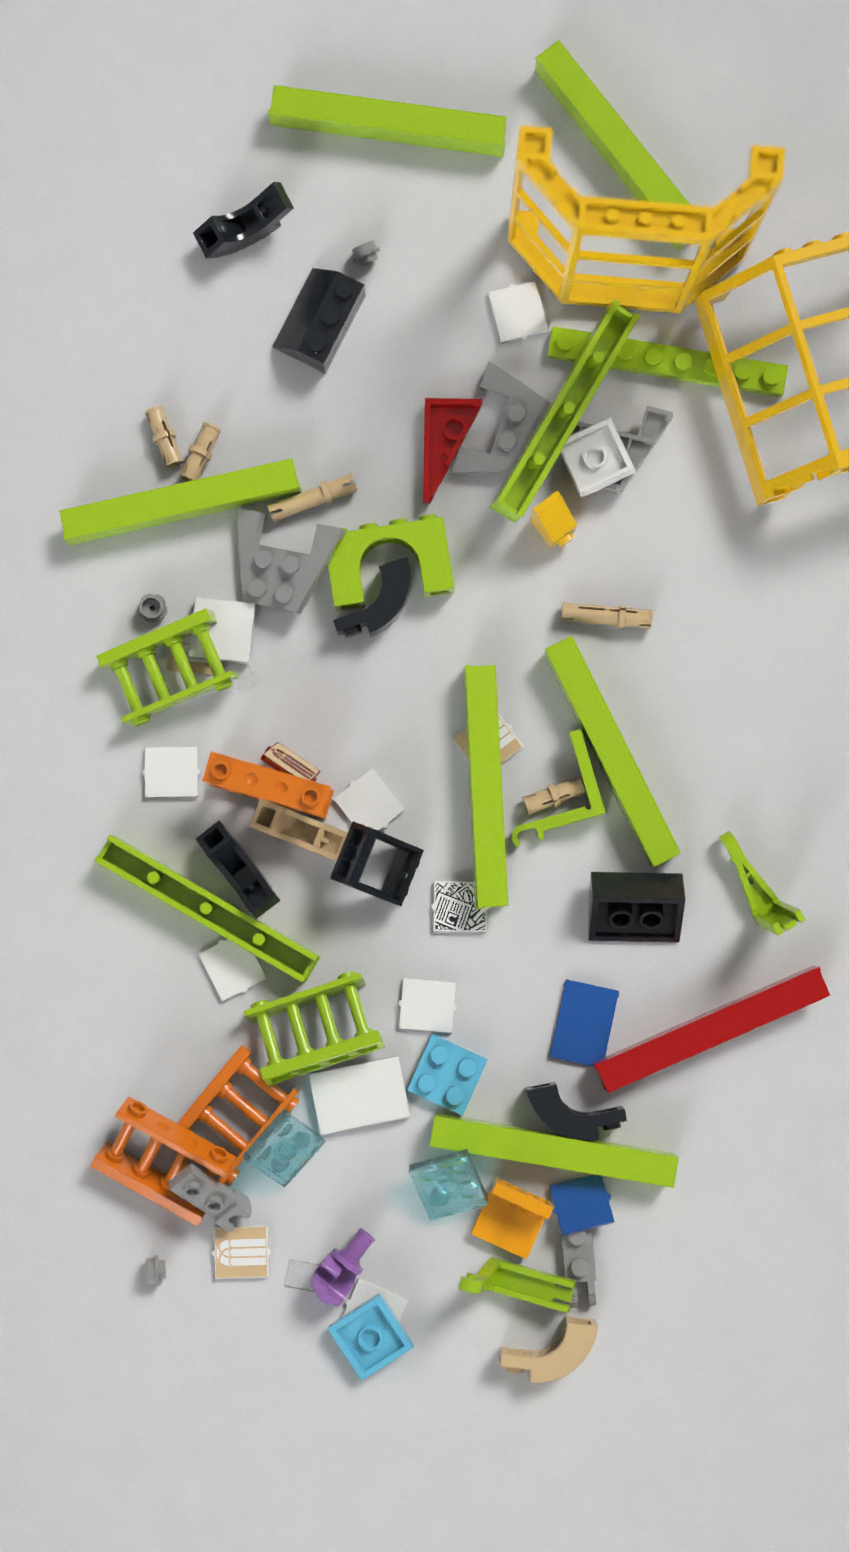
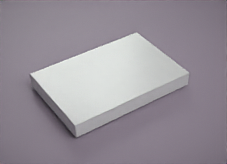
(359, 1095)

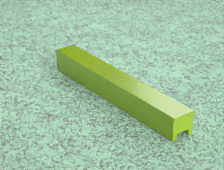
(388, 120)
(605, 128)
(564, 412)
(179, 502)
(611, 752)
(485, 786)
(207, 908)
(554, 1150)

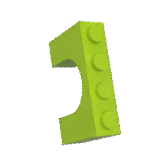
(422, 537)

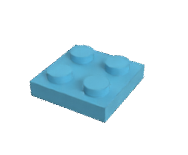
(447, 1074)
(370, 1336)

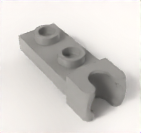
(210, 1196)

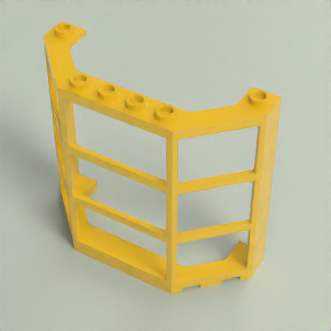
(635, 221)
(837, 461)

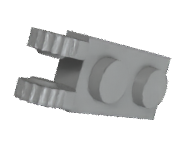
(580, 1262)

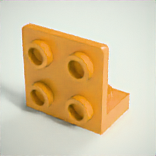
(511, 1218)

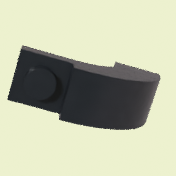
(245, 226)
(388, 605)
(238, 869)
(567, 1121)

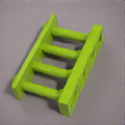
(144, 648)
(307, 1058)

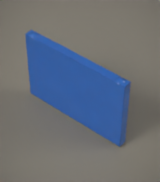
(584, 1023)

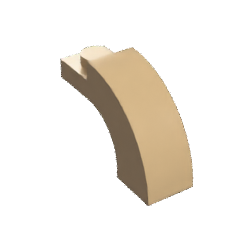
(298, 829)
(557, 1359)

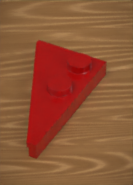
(445, 429)

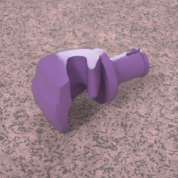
(339, 1269)

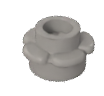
(365, 253)
(145, 604)
(155, 1270)

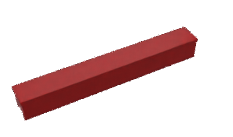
(711, 1028)

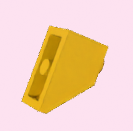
(554, 521)

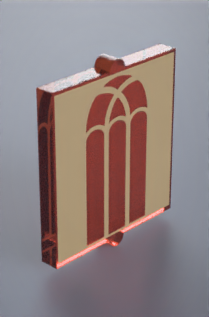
(288, 762)

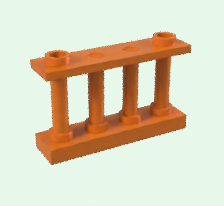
(268, 784)
(222, 1088)
(139, 1174)

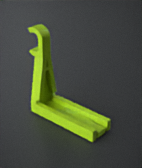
(578, 814)
(763, 903)
(520, 1283)

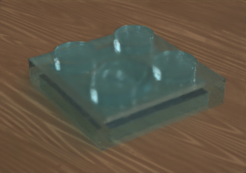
(283, 1148)
(448, 1184)

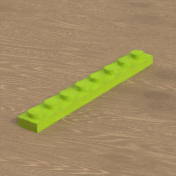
(674, 363)

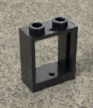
(356, 853)

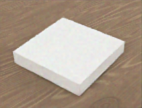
(596, 458)
(230, 634)

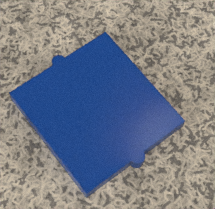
(581, 1204)

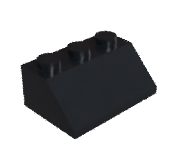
(320, 318)
(635, 906)

